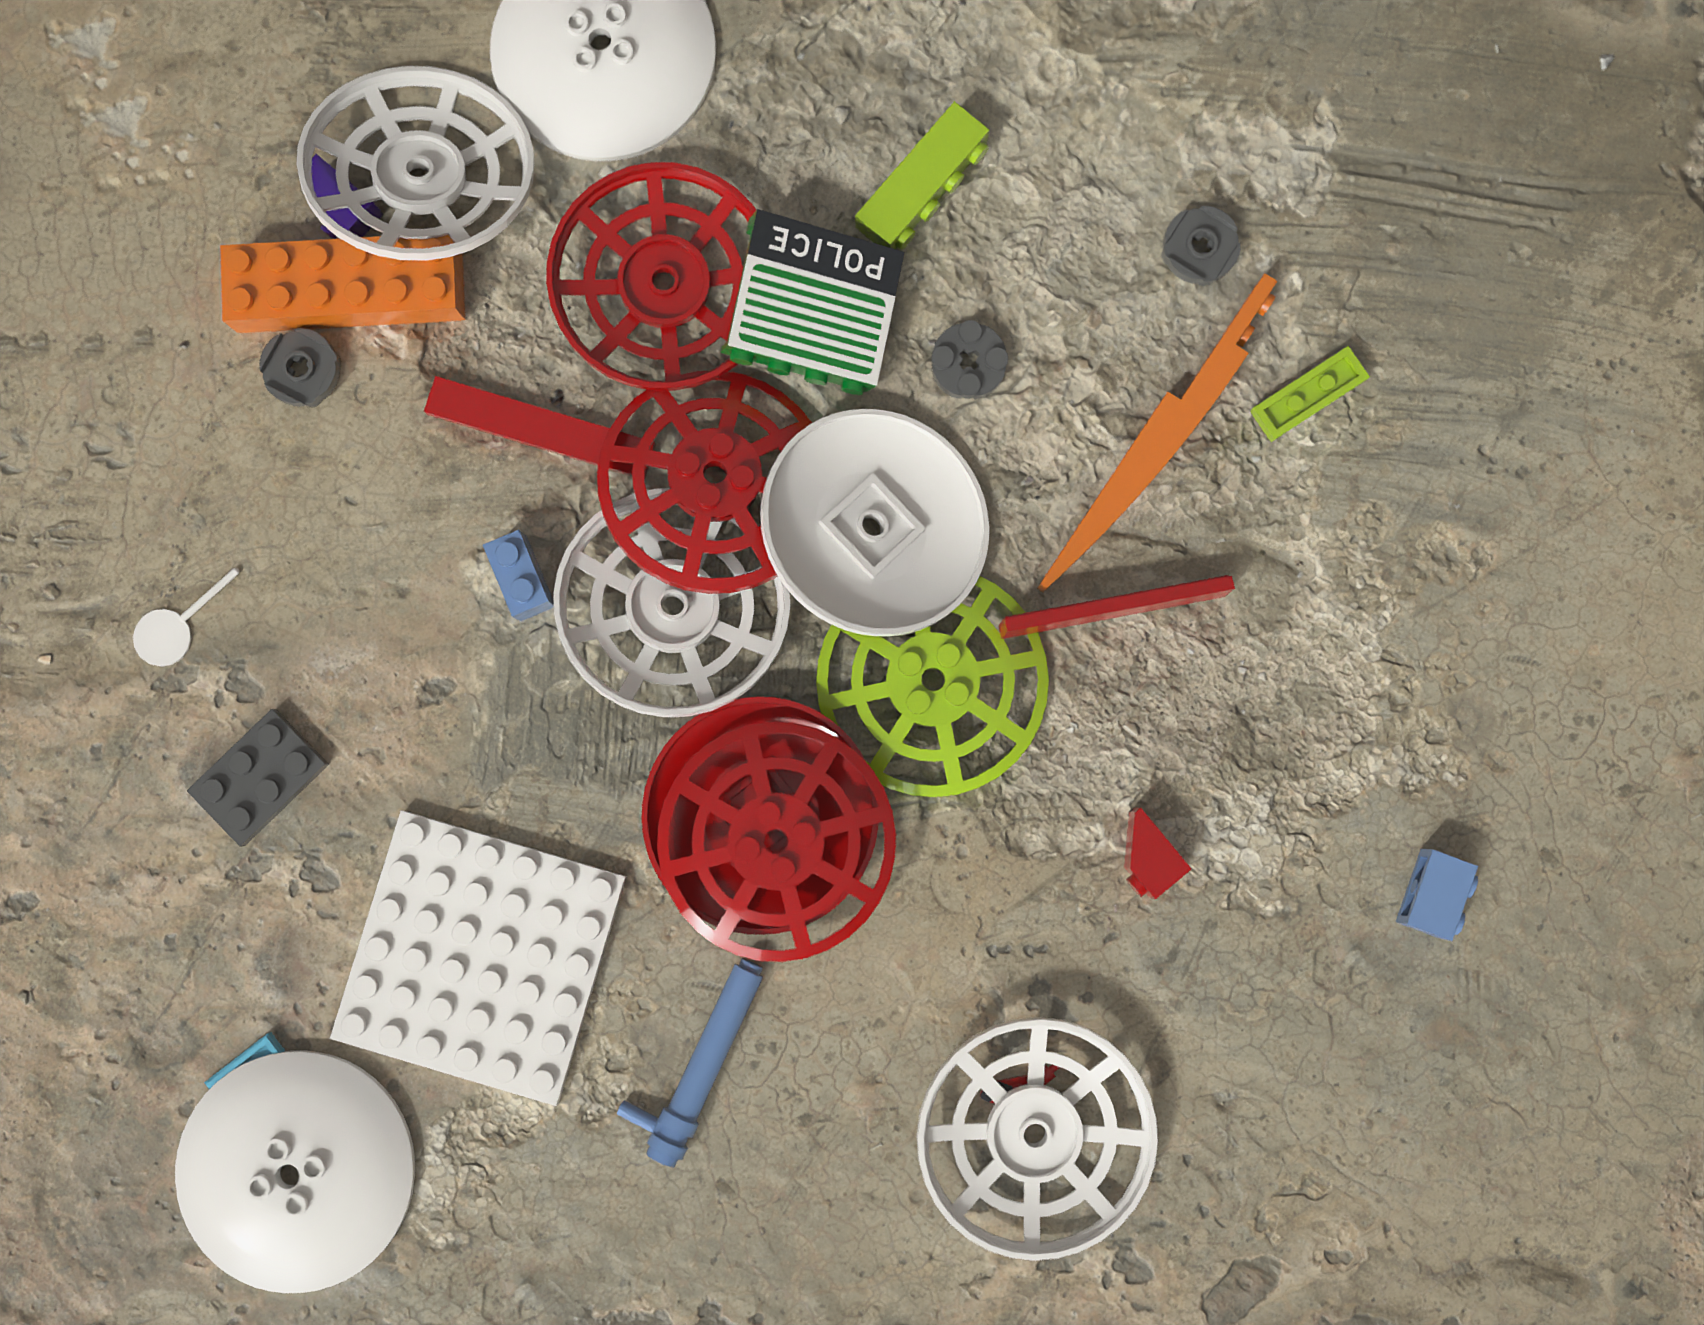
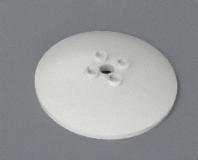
(608, 99)
(904, 479)
(350, 1162)

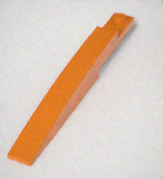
(1165, 432)

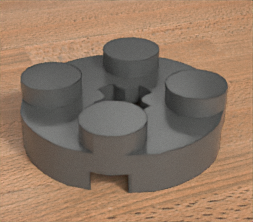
(1194, 224)
(295, 346)
(991, 360)

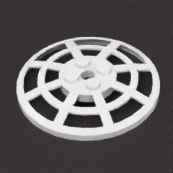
(415, 150)
(654, 626)
(1041, 1160)

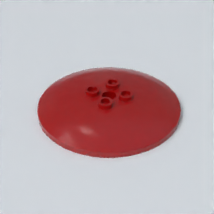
(705, 729)

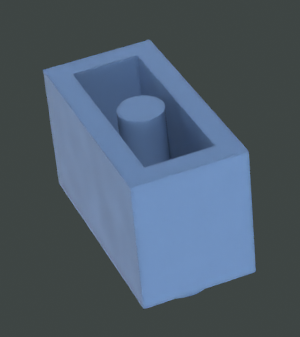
(519, 575)
(1438, 894)

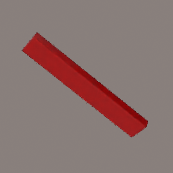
(524, 423)
(1116, 606)

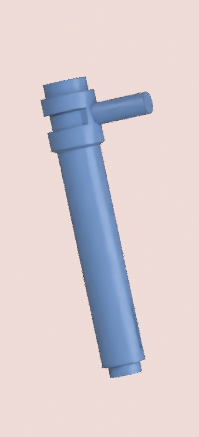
(679, 1119)

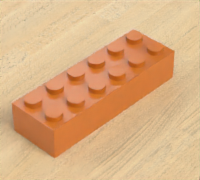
(336, 286)

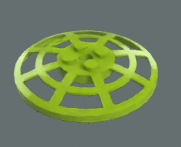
(945, 705)

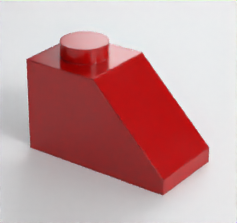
(1150, 857)

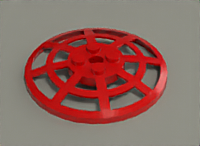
(640, 266)
(690, 489)
(804, 848)

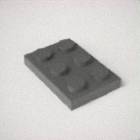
(257, 777)

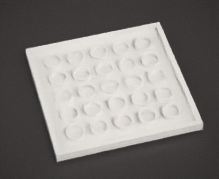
(478, 957)

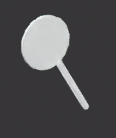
(164, 635)

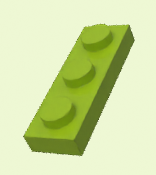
(1309, 394)

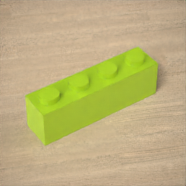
(922, 178)

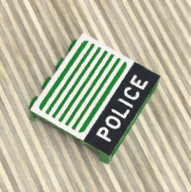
(813, 303)

